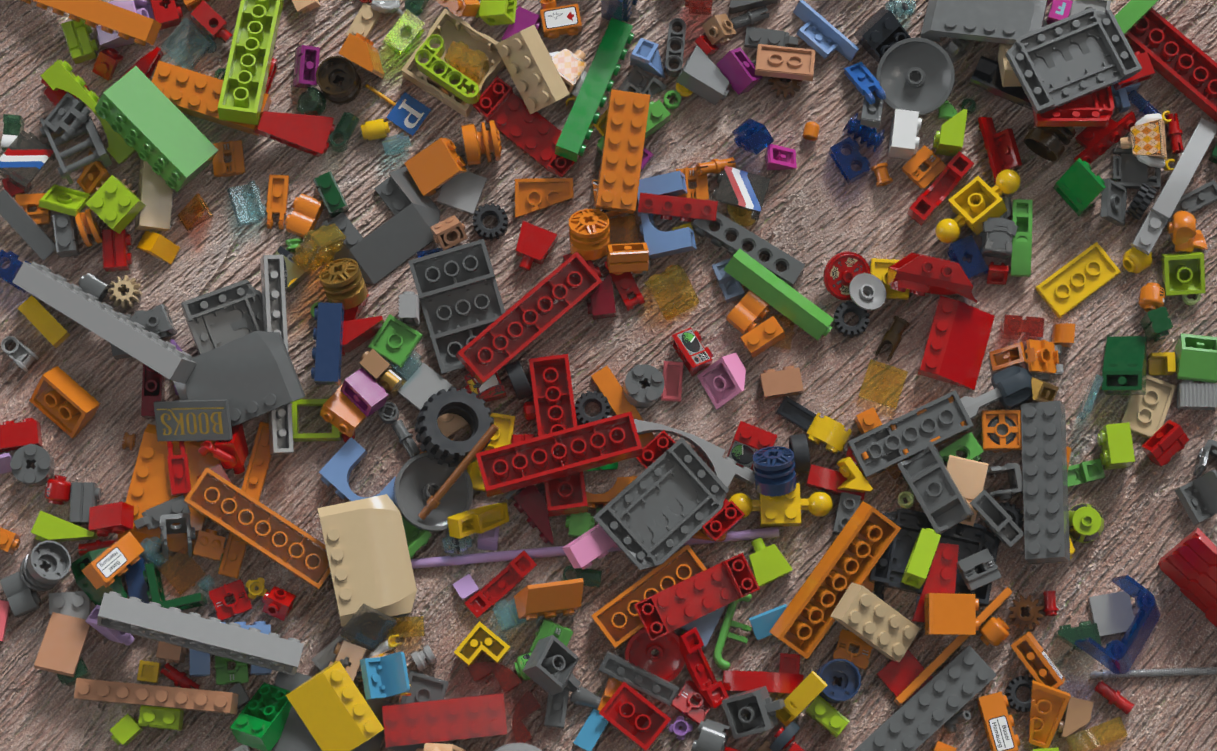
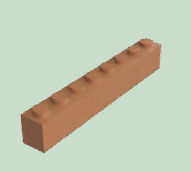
(156, 696)

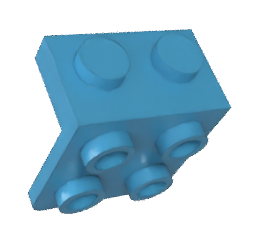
(385, 676)

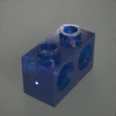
(752, 136)
(845, 162)
(10, 273)

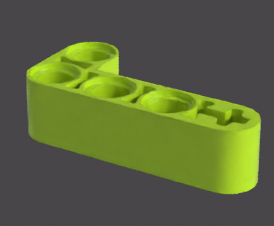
(449, 74)

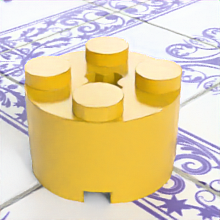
(829, 433)

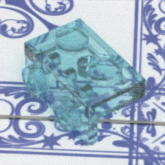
(247, 204)

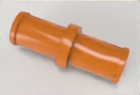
(714, 166)

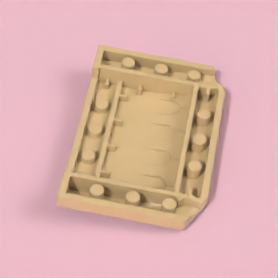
(368, 556)

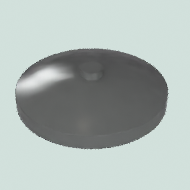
(916, 75)
(421, 479)

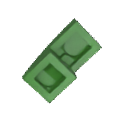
(1085, 472)

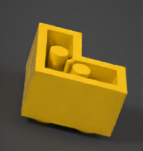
(481, 640)

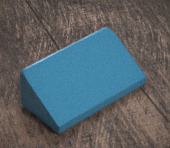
(763, 622)
(591, 731)

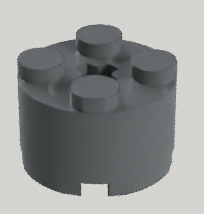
(653, 381)
(25, 457)
(711, 736)

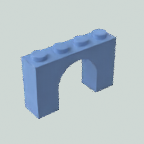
(661, 242)
(339, 467)
(201, 661)

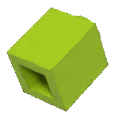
(125, 730)

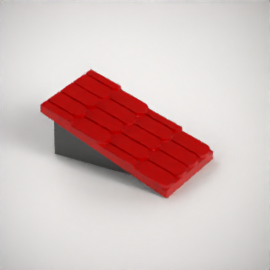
(1194, 569)

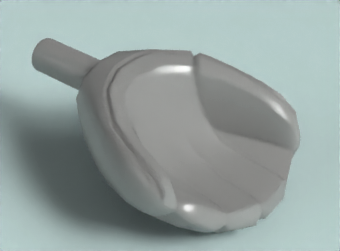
(387, 6)

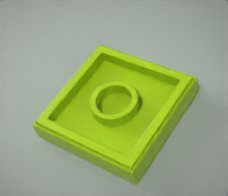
(64, 200)

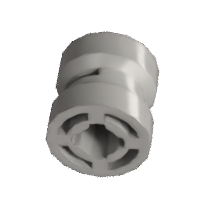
(424, 658)

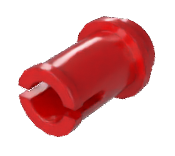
(1050, 603)

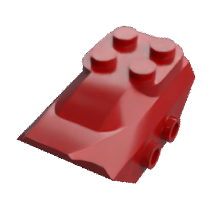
(929, 275)

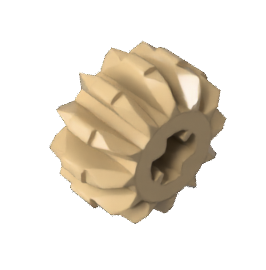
(118, 297)

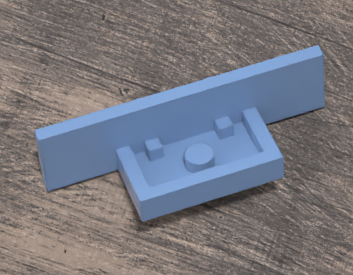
(821, 34)

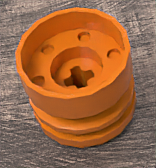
(481, 142)
(589, 233)

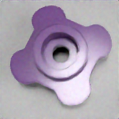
(675, 728)

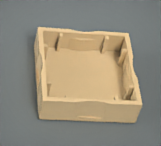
(455, 29)

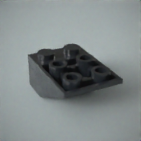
(880, 33)

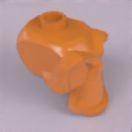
(1184, 232)

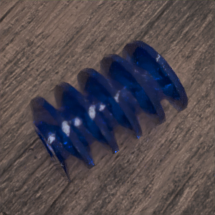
(866, 133)

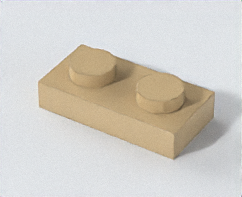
(364, 21)

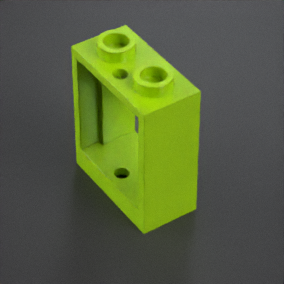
(307, 437)
(921, 558)

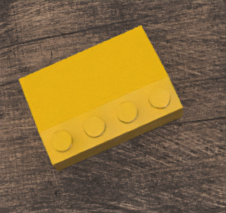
(334, 710)

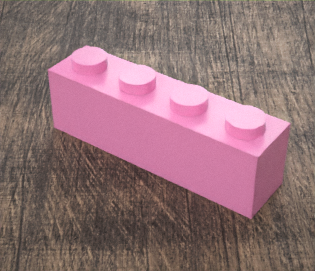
(588, 547)

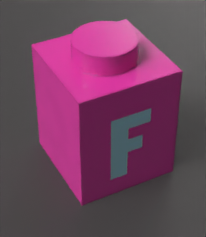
(1058, 10)

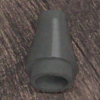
(585, 698)

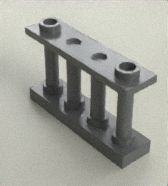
(94, 140)

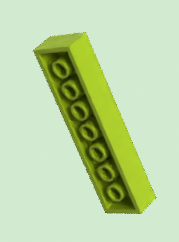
(249, 61)

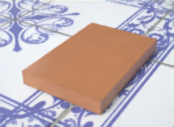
(785, 62)
(62, 644)

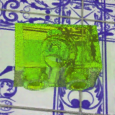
(394, 39)

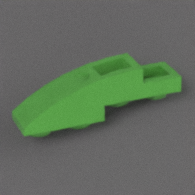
(1022, 241)

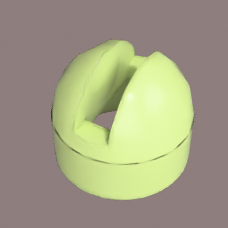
(909, 497)

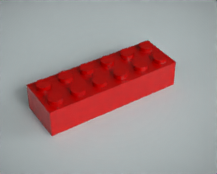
(444, 720)

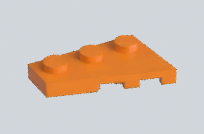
(540, 193)
(1045, 713)

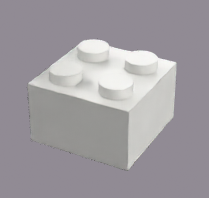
(903, 134)

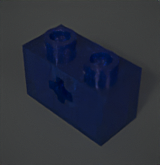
(968, 248)

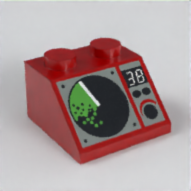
(691, 351)
(747, 441)

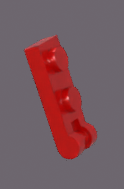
(626, 285)

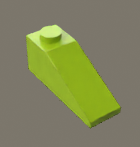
(58, 530)

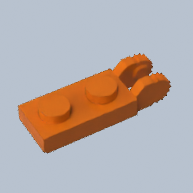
(277, 199)

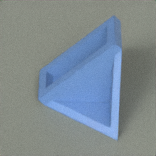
(647, 57)

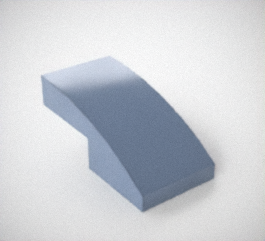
(729, 286)

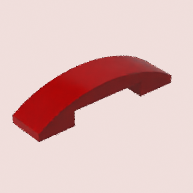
(501, 584)
(699, 669)
(748, 680)

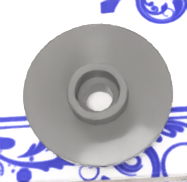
(872, 287)

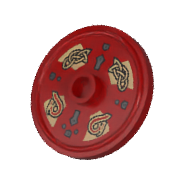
(841, 271)

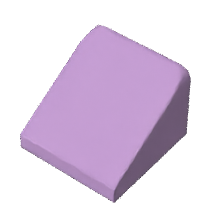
(5, 463)
(488, 539)
(466, 587)

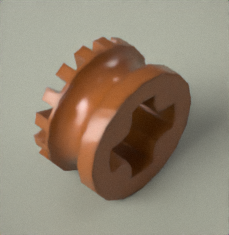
(129, 441)

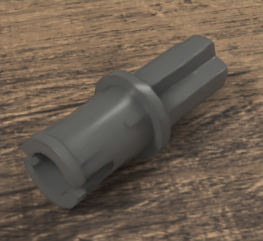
(750, 17)
(405, 438)

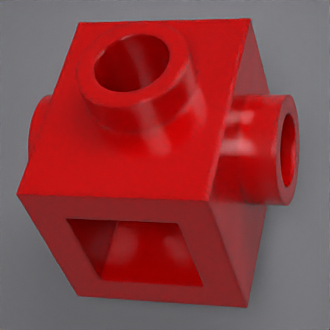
(278, 603)

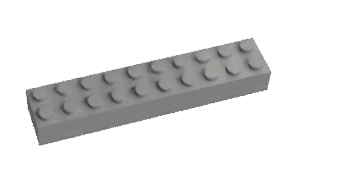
(105, 322)
(200, 633)

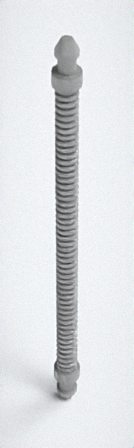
(1105, 674)

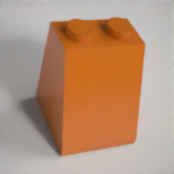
(951, 614)

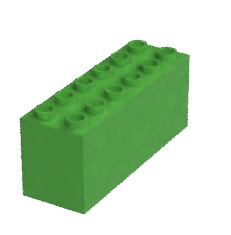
(156, 129)

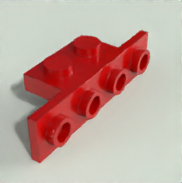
(1100, 138)
(999, 146)
(677, 207)

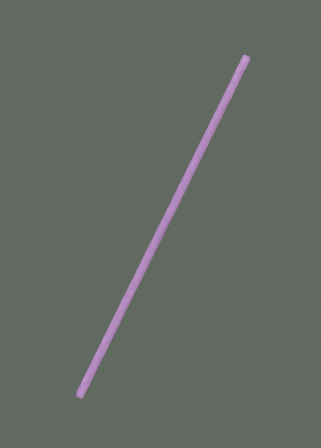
(558, 551)

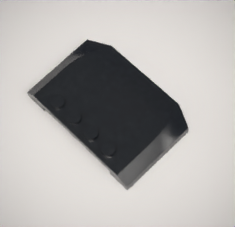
(893, 562)

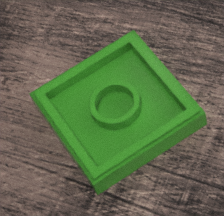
(395, 341)

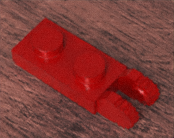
(178, 470)

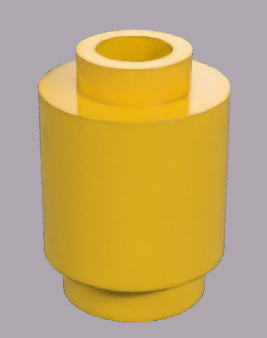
(375, 129)

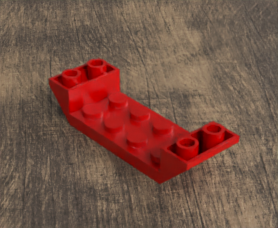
(527, 131)
(720, 522)
(696, 596)

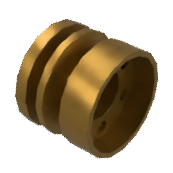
(343, 283)

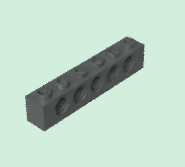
(760, 246)

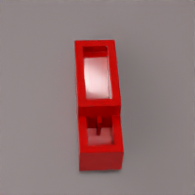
(828, 480)

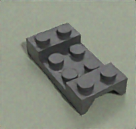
(935, 489)

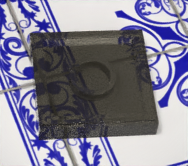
(368, 627)

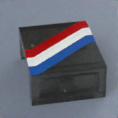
(25, 160)
(741, 190)

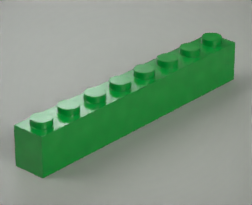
(594, 89)

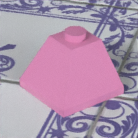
(723, 379)

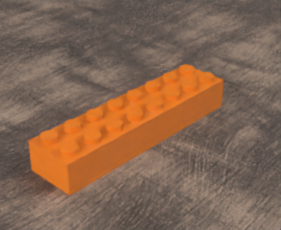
(260, 527)
(846, 561)

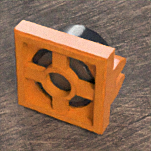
(1001, 430)

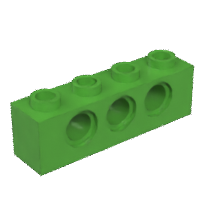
(967, 444)

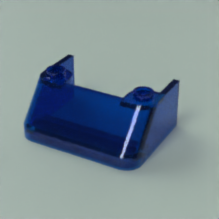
(1120, 655)

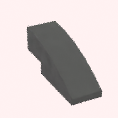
(997, 519)

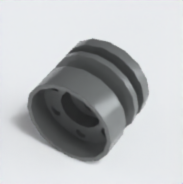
(45, 566)

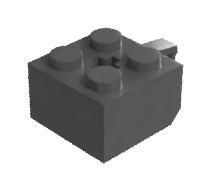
(552, 666)
(761, 714)

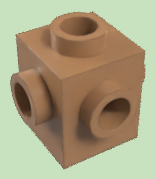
(719, 29)

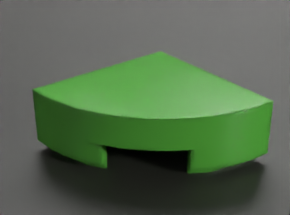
(946, 111)

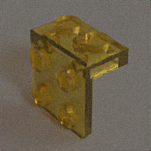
(672, 291)

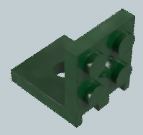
(157, 595)

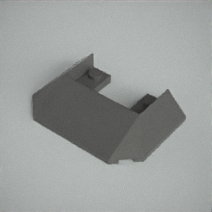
(395, 239)

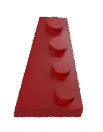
(940, 577)

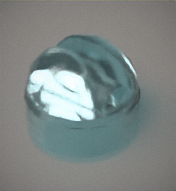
(206, 582)

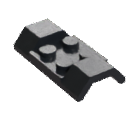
(988, 78)

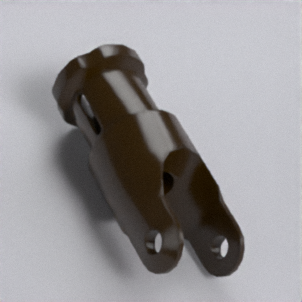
(893, 336)

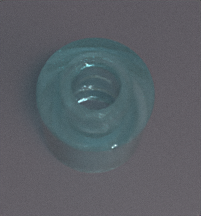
(396, 144)

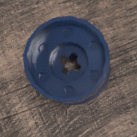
(774, 471)
(849, 680)

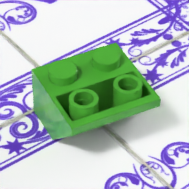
(1196, 358)

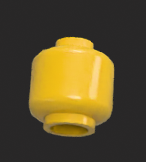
(1136, 260)

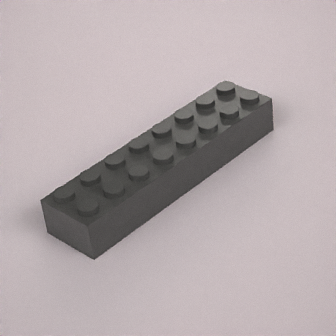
(1045, 482)
(932, 705)

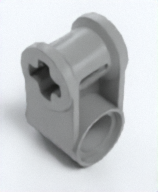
(21, 355)

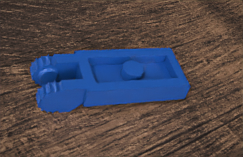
(864, 82)

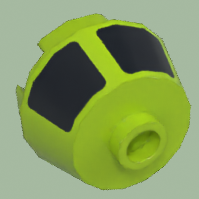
(1085, 523)

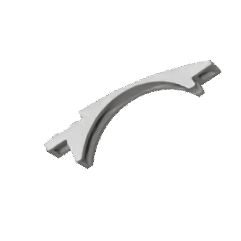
(1174, 187)
(723, 468)

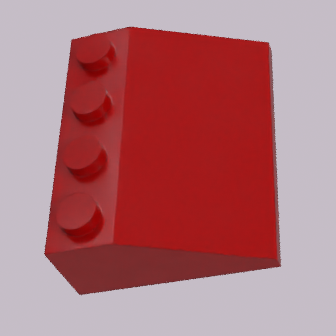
(956, 343)

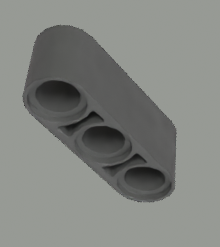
(675, 38)

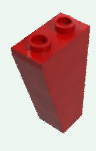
(298, 131)

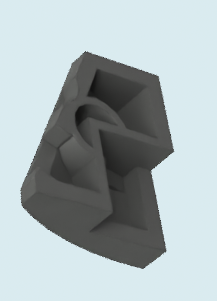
(641, 82)

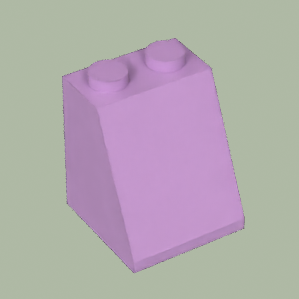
(140, 7)

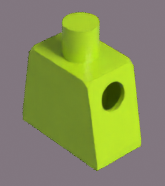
(497, 11)
(767, 563)

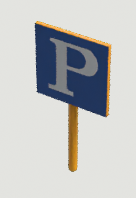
(406, 113)

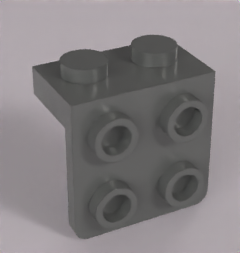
(1200, 497)

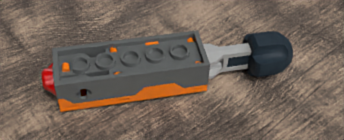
(934, 423)

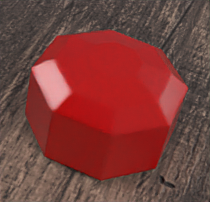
(529, 411)

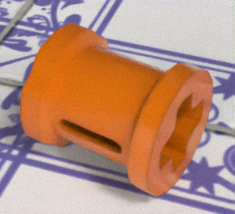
(881, 174)

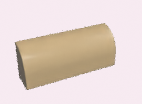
(157, 198)

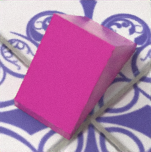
(780, 158)

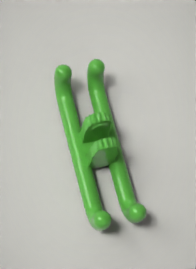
(724, 633)

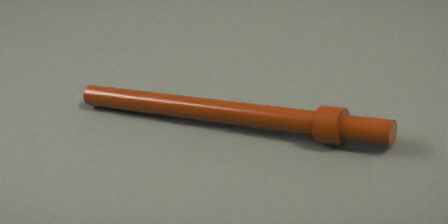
(434, 501)

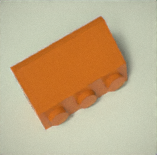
(361, 51)
(64, 401)
(549, 599)

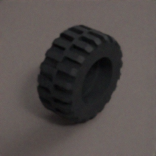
(457, 403)

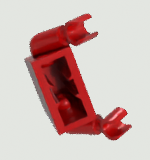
(230, 452)

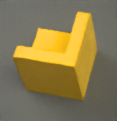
(1161, 363)

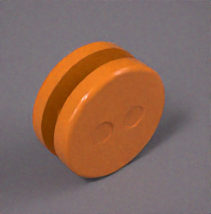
(88, 225)

